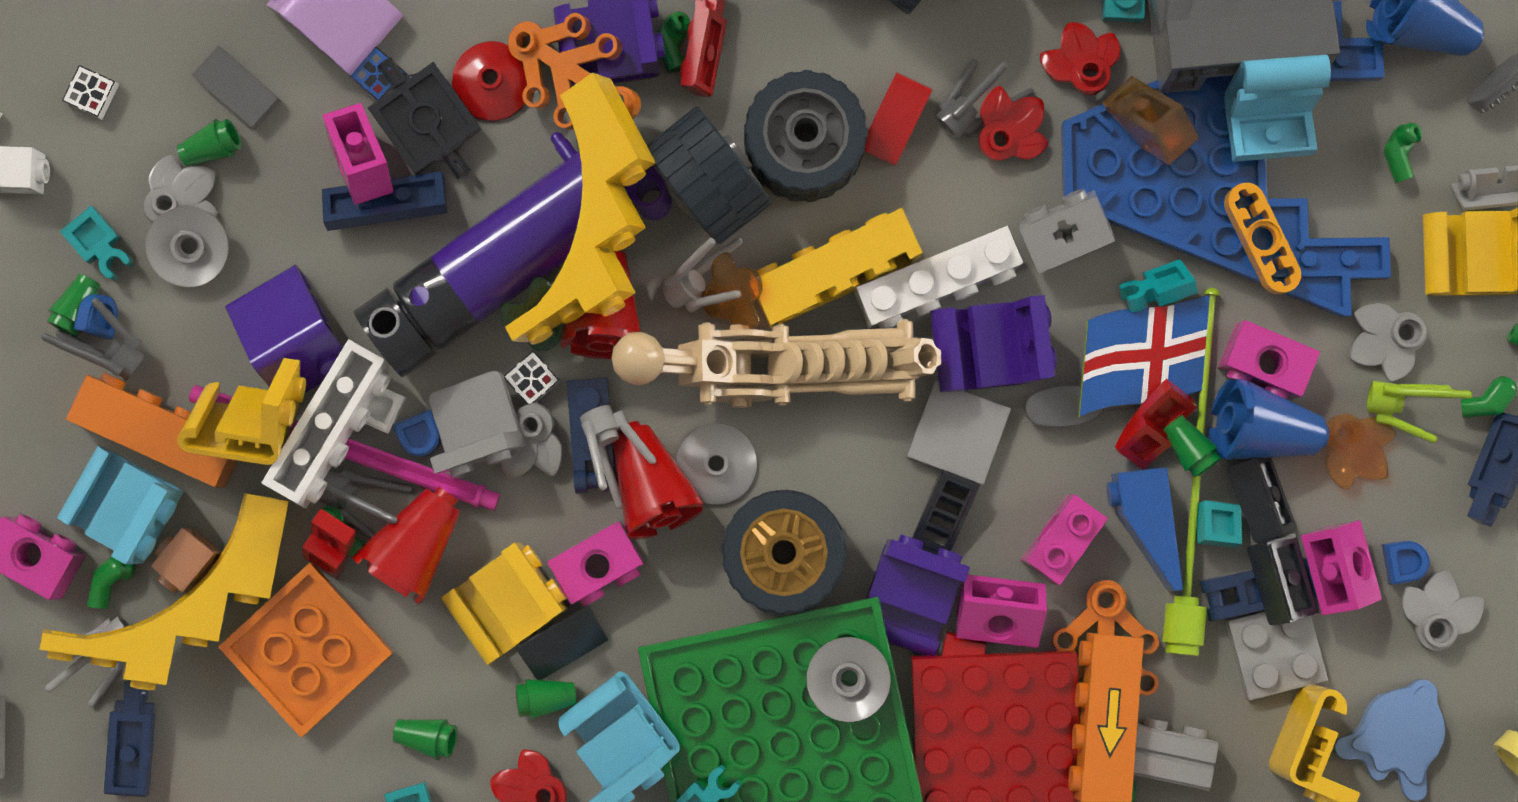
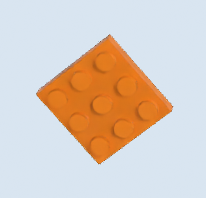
(306, 649)

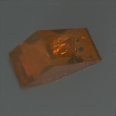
(1152, 119)

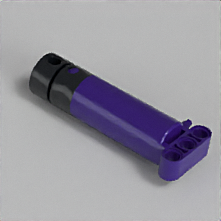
(489, 264)

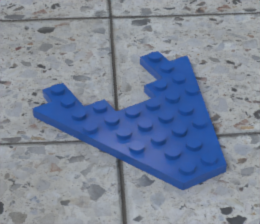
(1185, 200)

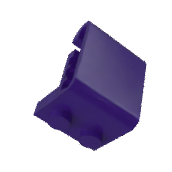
(631, 24)
(285, 322)
(994, 344)
(916, 592)

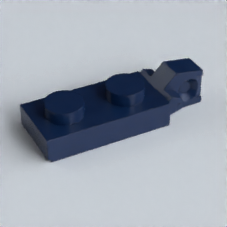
(1495, 470)
(130, 744)

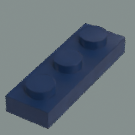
(411, 198)

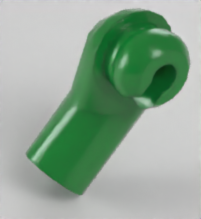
(104, 578)

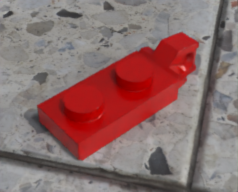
(704, 48)

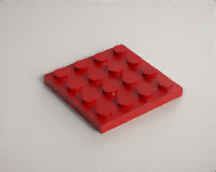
(995, 726)

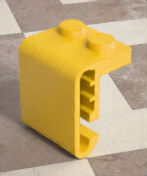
(1471, 253)
(252, 423)
(505, 602)
(1306, 747)

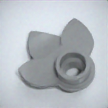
(179, 187)
(1381, 339)
(541, 447)
(1441, 604)

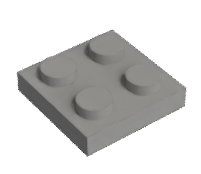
(1275, 656)

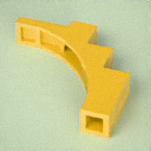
(608, 221)
(147, 646)

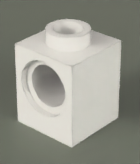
(23, 170)

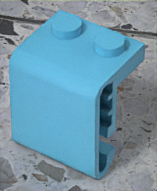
(1273, 106)
(120, 505)
(622, 738)

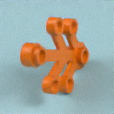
(563, 65)
(1106, 624)

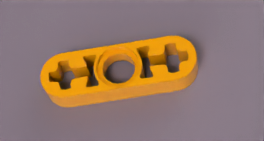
(1263, 271)

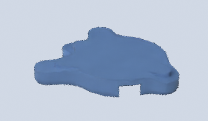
(1398, 734)

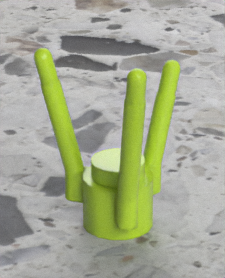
(1388, 398)

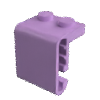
(340, 27)

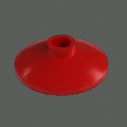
(495, 100)

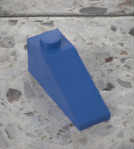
(1146, 512)

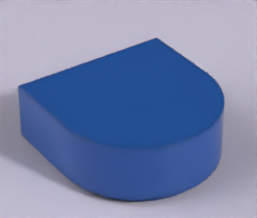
(90, 319)
(418, 434)
(1405, 561)

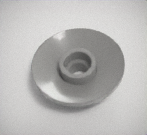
(170, 258)
(738, 458)
(833, 695)

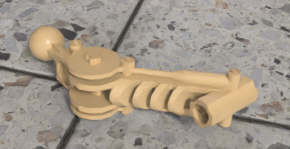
(840, 362)

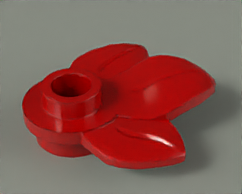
(1082, 52)
(1016, 122)
(528, 780)

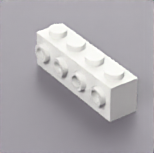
(939, 277)
(327, 424)

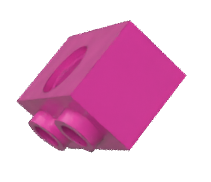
(357, 153)
(1292, 360)
(1064, 539)
(57, 562)
(1341, 567)
(572, 570)
(1001, 611)

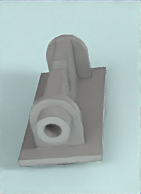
(1483, 189)

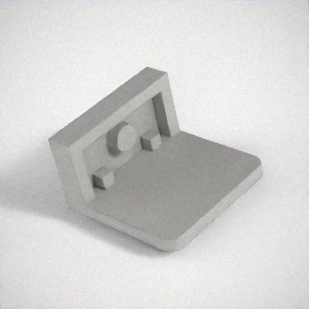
(475, 424)

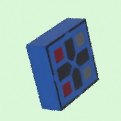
(371, 77)

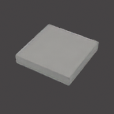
(958, 433)

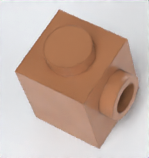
(184, 559)

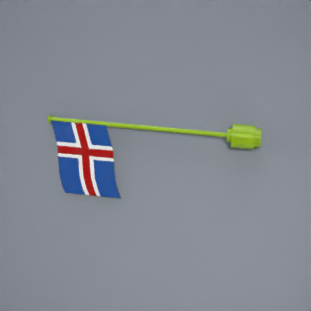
(1122, 365)

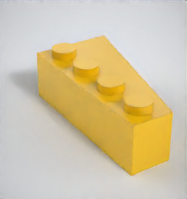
(837, 267)

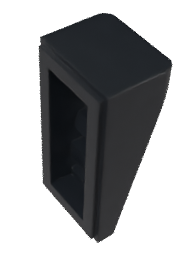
(968, 487)

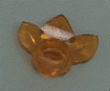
(727, 279)
(1360, 453)

